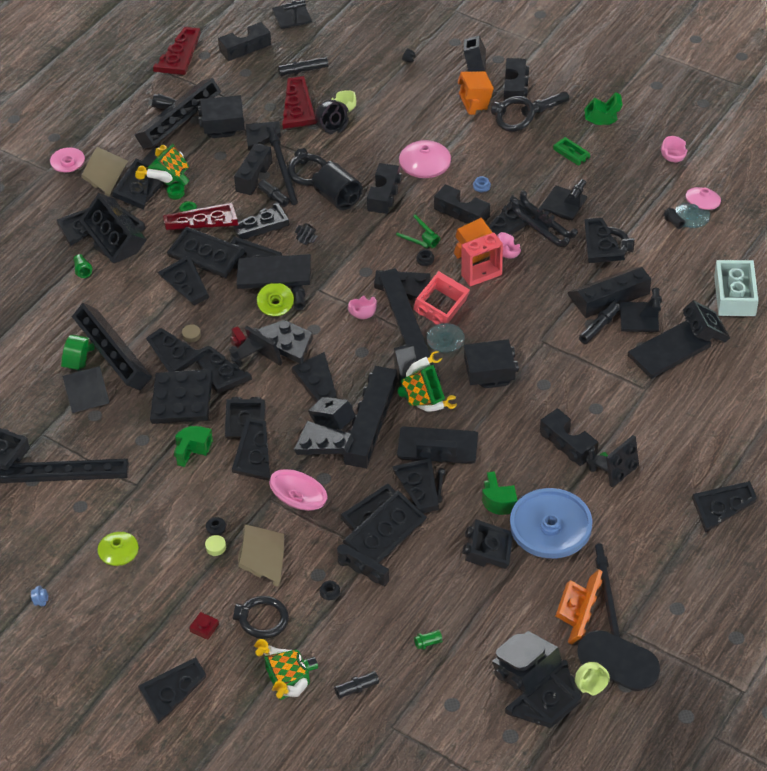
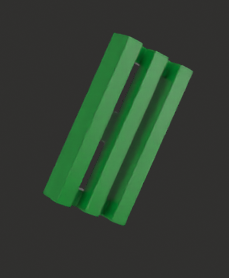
(569, 152)

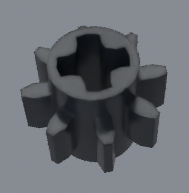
(306, 233)

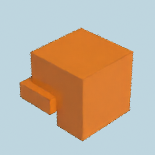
(475, 91)
(471, 232)

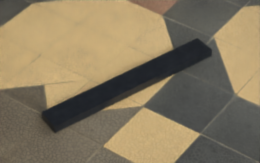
(403, 313)
(65, 470)

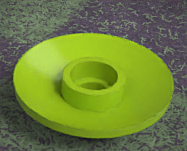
(272, 293)
(118, 548)

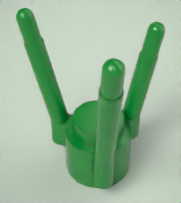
(429, 237)

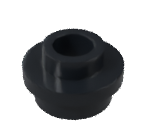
(425, 257)
(215, 530)
(329, 586)

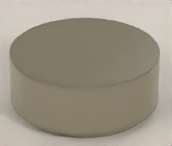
(191, 333)

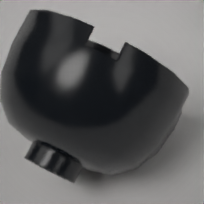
(332, 116)

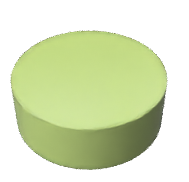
(215, 545)

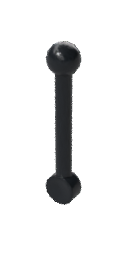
(441, 472)

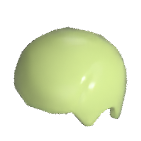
(348, 98)
(592, 678)

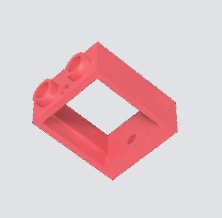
(492, 268)
(449, 288)

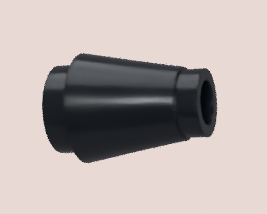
(161, 101)

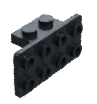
(437, 444)

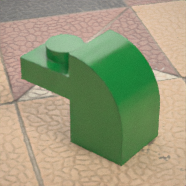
(603, 113)
(75, 352)
(192, 440)
(498, 499)

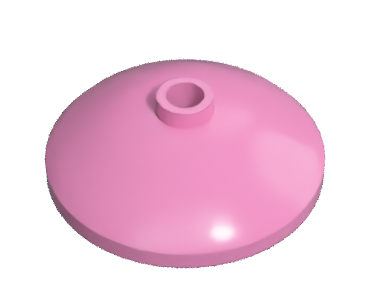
(425, 159)
(298, 490)

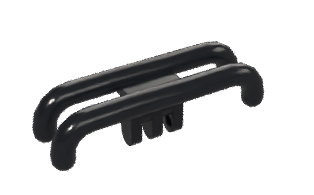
(542, 221)

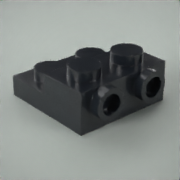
(705, 322)
(237, 412)
(12, 448)
(487, 544)

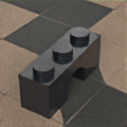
(235, 47)
(516, 78)
(257, 161)
(386, 182)
(448, 202)
(556, 428)

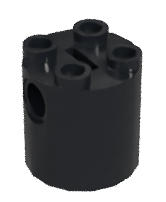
(337, 185)

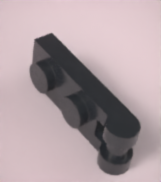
(362, 564)

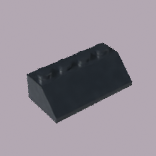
(112, 228)
(618, 288)

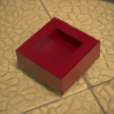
(237, 337)
(204, 625)

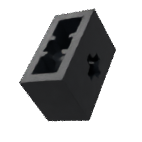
(332, 412)

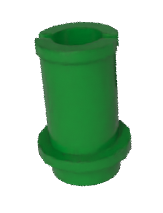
(428, 639)

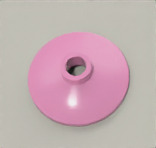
(67, 160)
(703, 198)

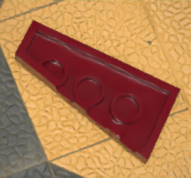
(180, 53)
(298, 105)
(204, 217)

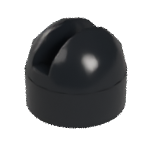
(408, 54)

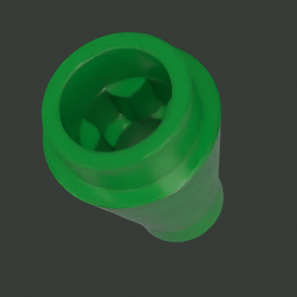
(82, 267)

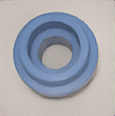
(481, 184)
(39, 596)

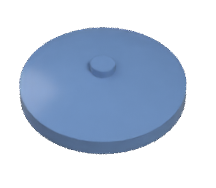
(551, 523)

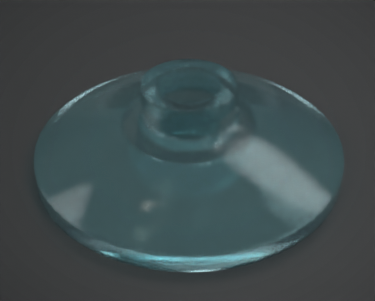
(693, 215)
(445, 337)

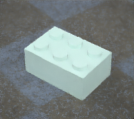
(736, 288)

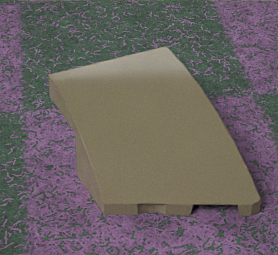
(104, 170)
(262, 553)

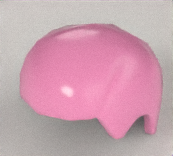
(673, 149)
(510, 250)
(362, 307)

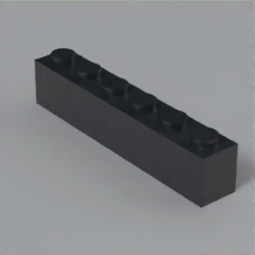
(176, 113)
(111, 346)
(370, 415)

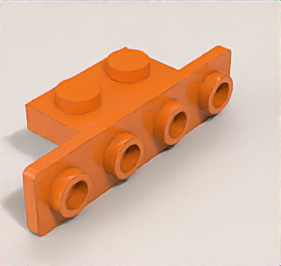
(576, 605)

